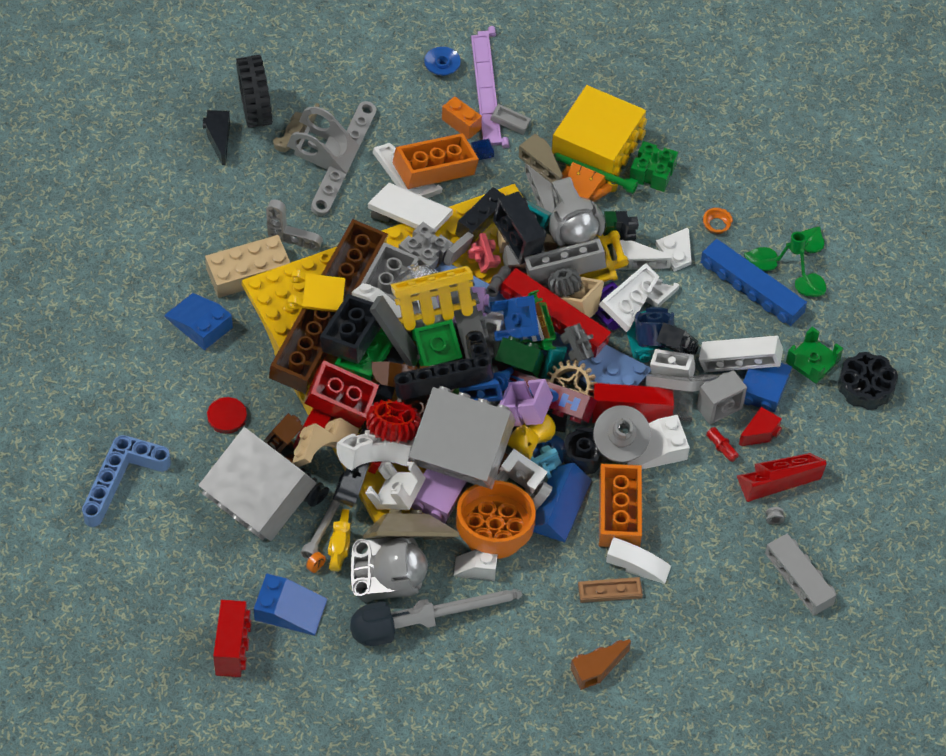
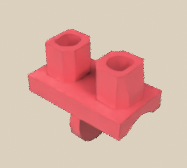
(482, 252)

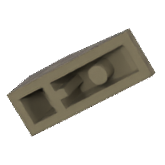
(539, 156)

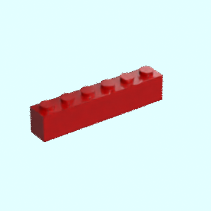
(561, 312)

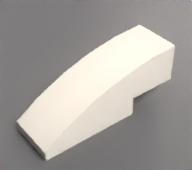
(637, 561)

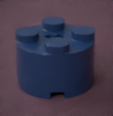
(649, 325)

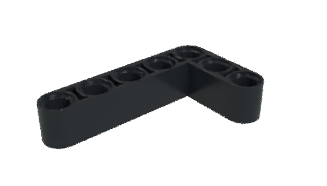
(452, 375)

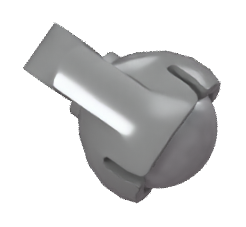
(573, 217)
(387, 568)

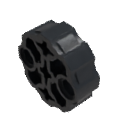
(875, 386)

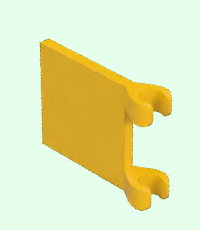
(320, 292)

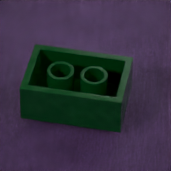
(521, 357)

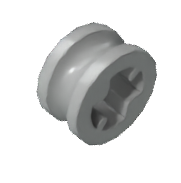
(775, 515)

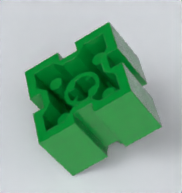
(654, 166)

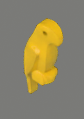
(339, 542)

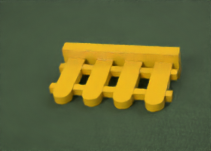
(423, 291)

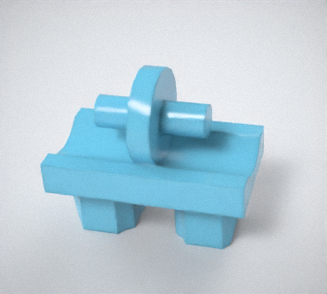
(548, 459)

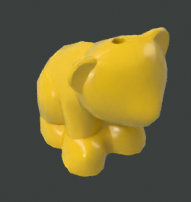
(526, 437)

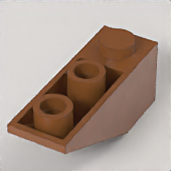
(595, 666)

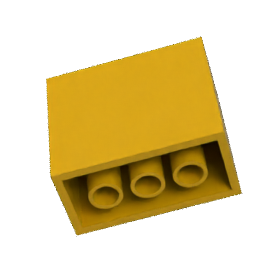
(600, 131)

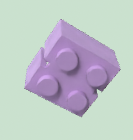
(523, 405)

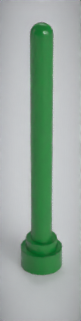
(629, 185)

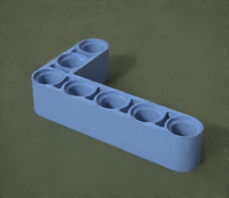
(112, 472)

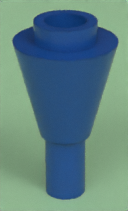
(503, 377)

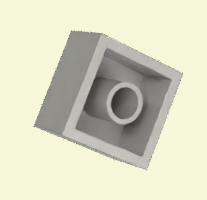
(721, 397)

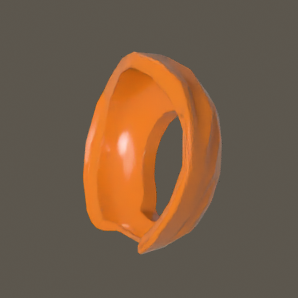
(718, 213)

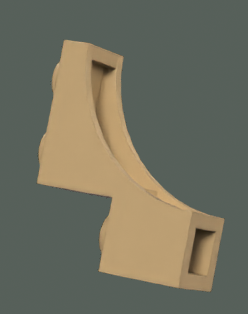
(315, 436)

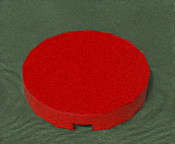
(227, 415)

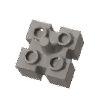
(426, 245)

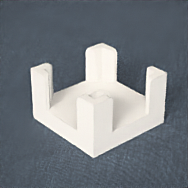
(522, 471)
(399, 487)

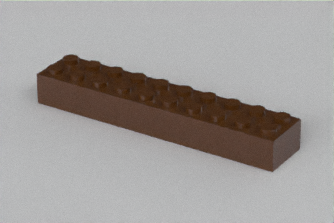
(302, 350)

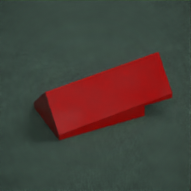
(650, 401)
(781, 475)

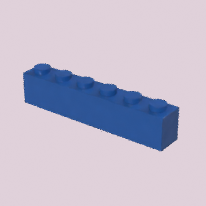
(753, 282)

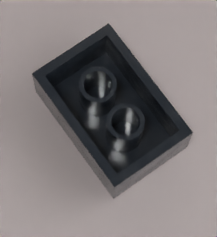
(519, 226)
(350, 330)

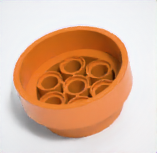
(496, 518)

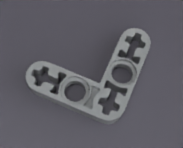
(277, 211)
(678, 383)

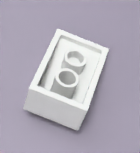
(666, 444)

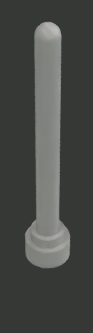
(312, 547)

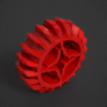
(393, 421)

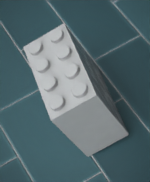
(462, 437)
(256, 485)

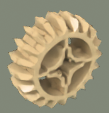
(574, 378)

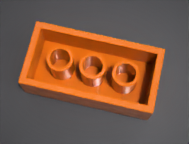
(435, 160)
(620, 504)

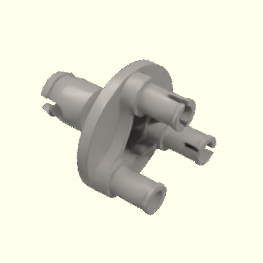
(618, 445)

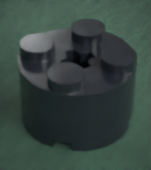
(581, 450)

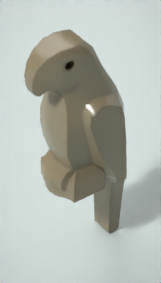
(280, 144)

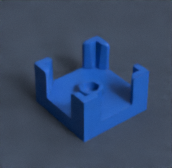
(519, 317)

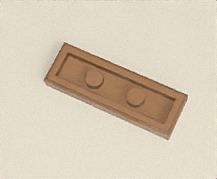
(610, 589)

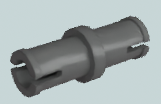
(496, 281)

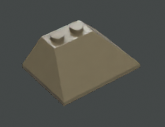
(409, 525)

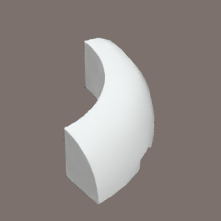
(366, 448)

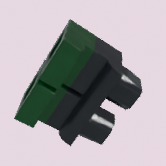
(622, 223)

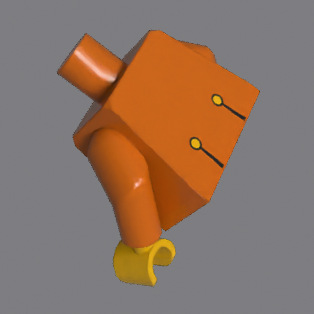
(588, 182)

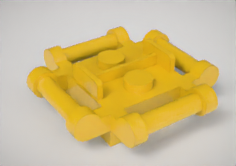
(609, 272)

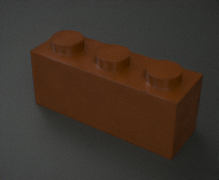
(283, 432)

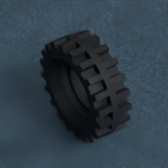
(254, 91)

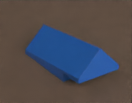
(563, 504)

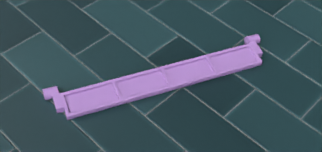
(486, 86)

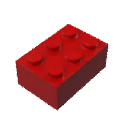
(341, 394)
(232, 638)

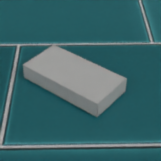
(510, 119)
(458, 249)

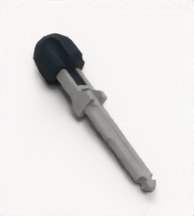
(376, 624)

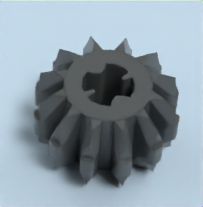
(564, 282)

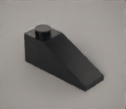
(217, 129)

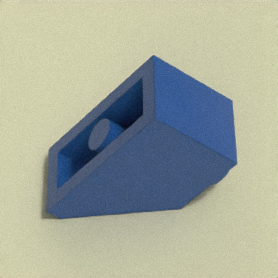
(489, 391)

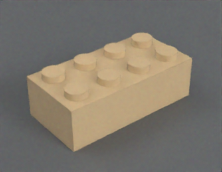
(244, 261)

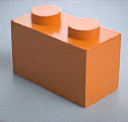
(461, 117)

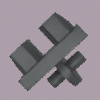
(579, 342)

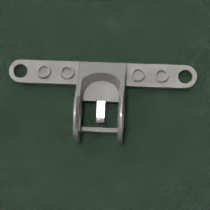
(336, 153)

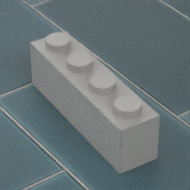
(541, 189)
(583, 257)
(800, 574)

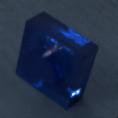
(483, 149)

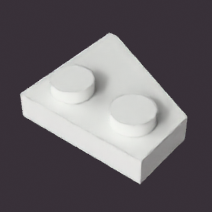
(678, 247)
(661, 293)

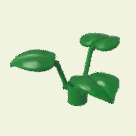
(807, 240)

